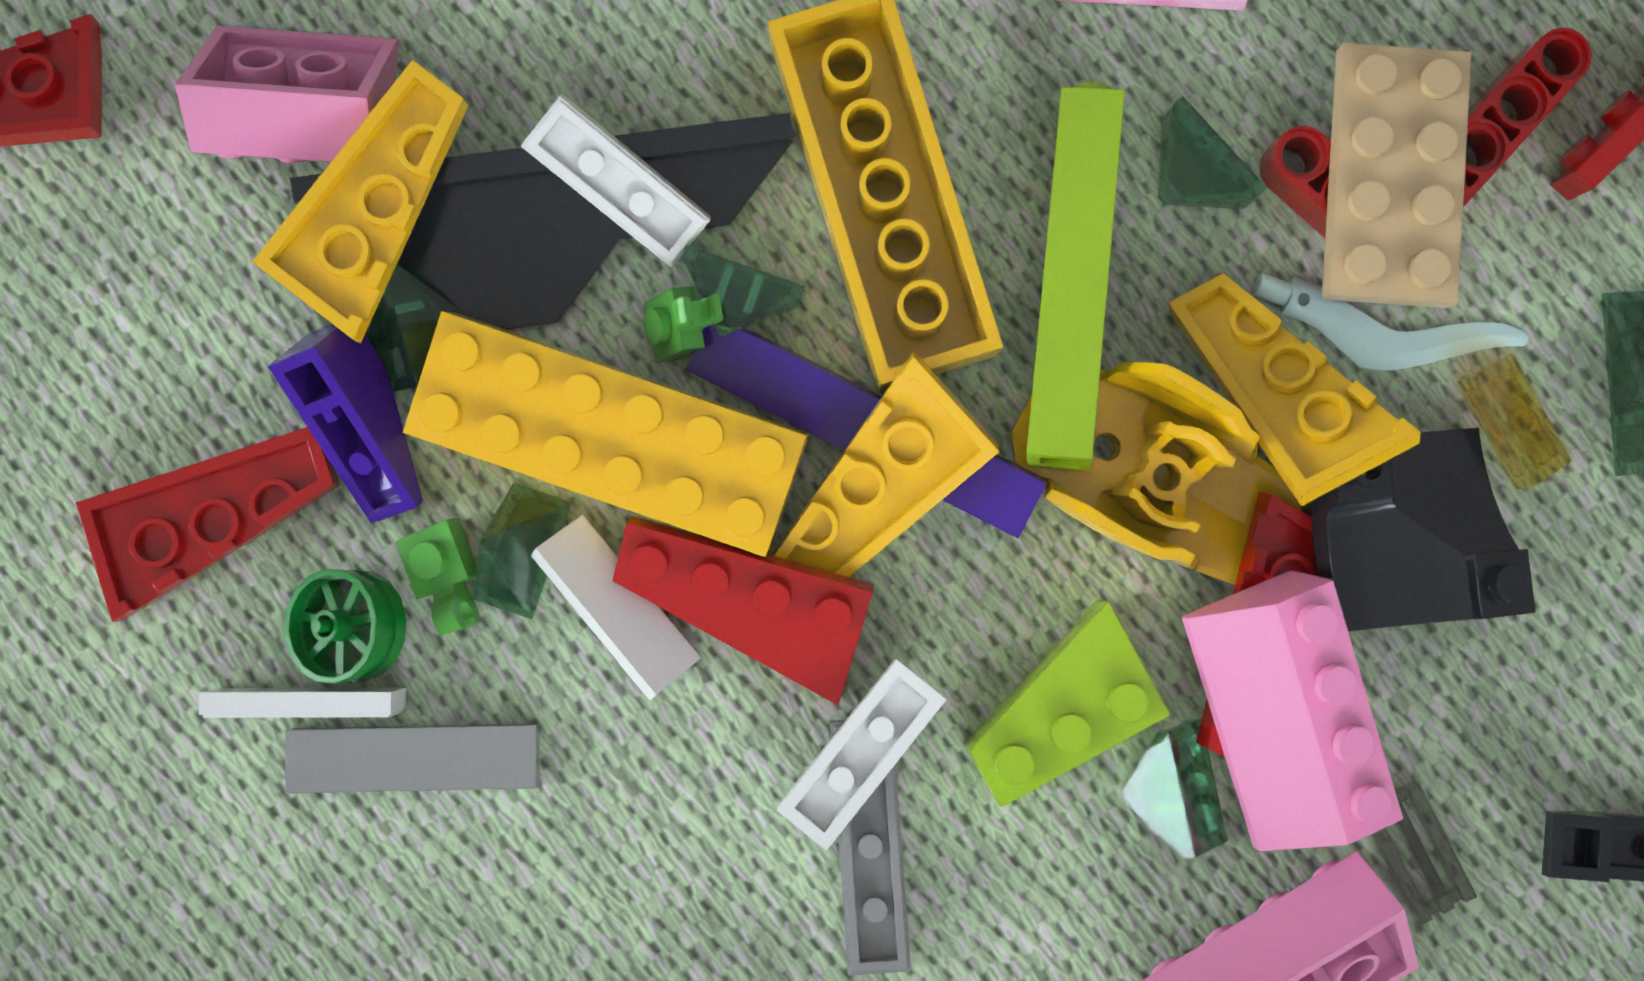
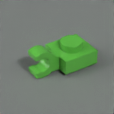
(676, 322)
(439, 565)

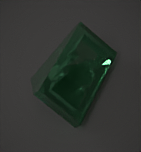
(1200, 166)
(744, 292)
(405, 327)
(505, 570)
(1178, 791)

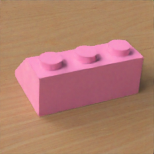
(282, 92)

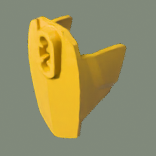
(1177, 471)

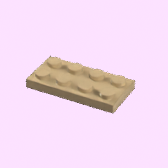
(1396, 175)

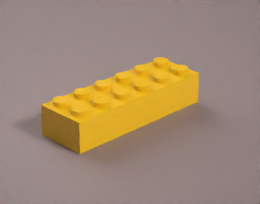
(883, 187)
(605, 432)

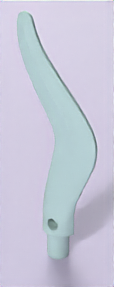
(1370, 342)

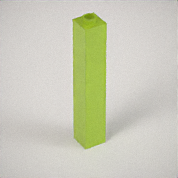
(1075, 278)

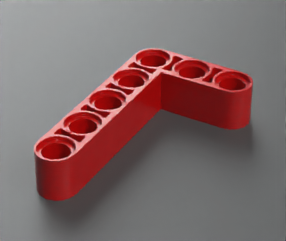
(1489, 131)

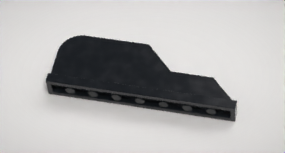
(523, 244)

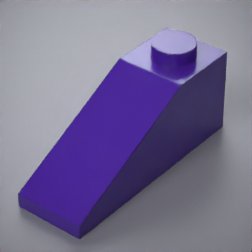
(354, 417)

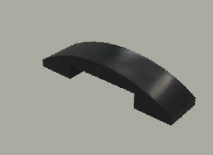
(1593, 846)

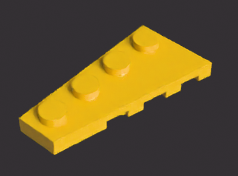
(362, 208)
(1307, 413)
(891, 473)

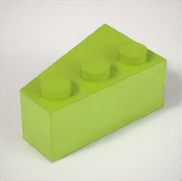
(1067, 709)

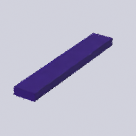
(836, 410)

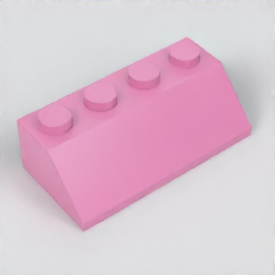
(1293, 714)
(1324, 930)

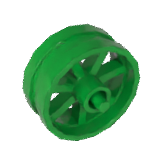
(314, 632)

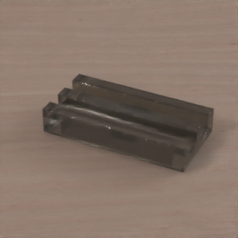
(1441, 899)

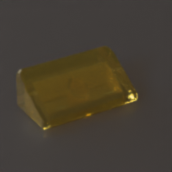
(1514, 422)

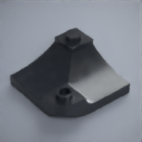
(1421, 540)

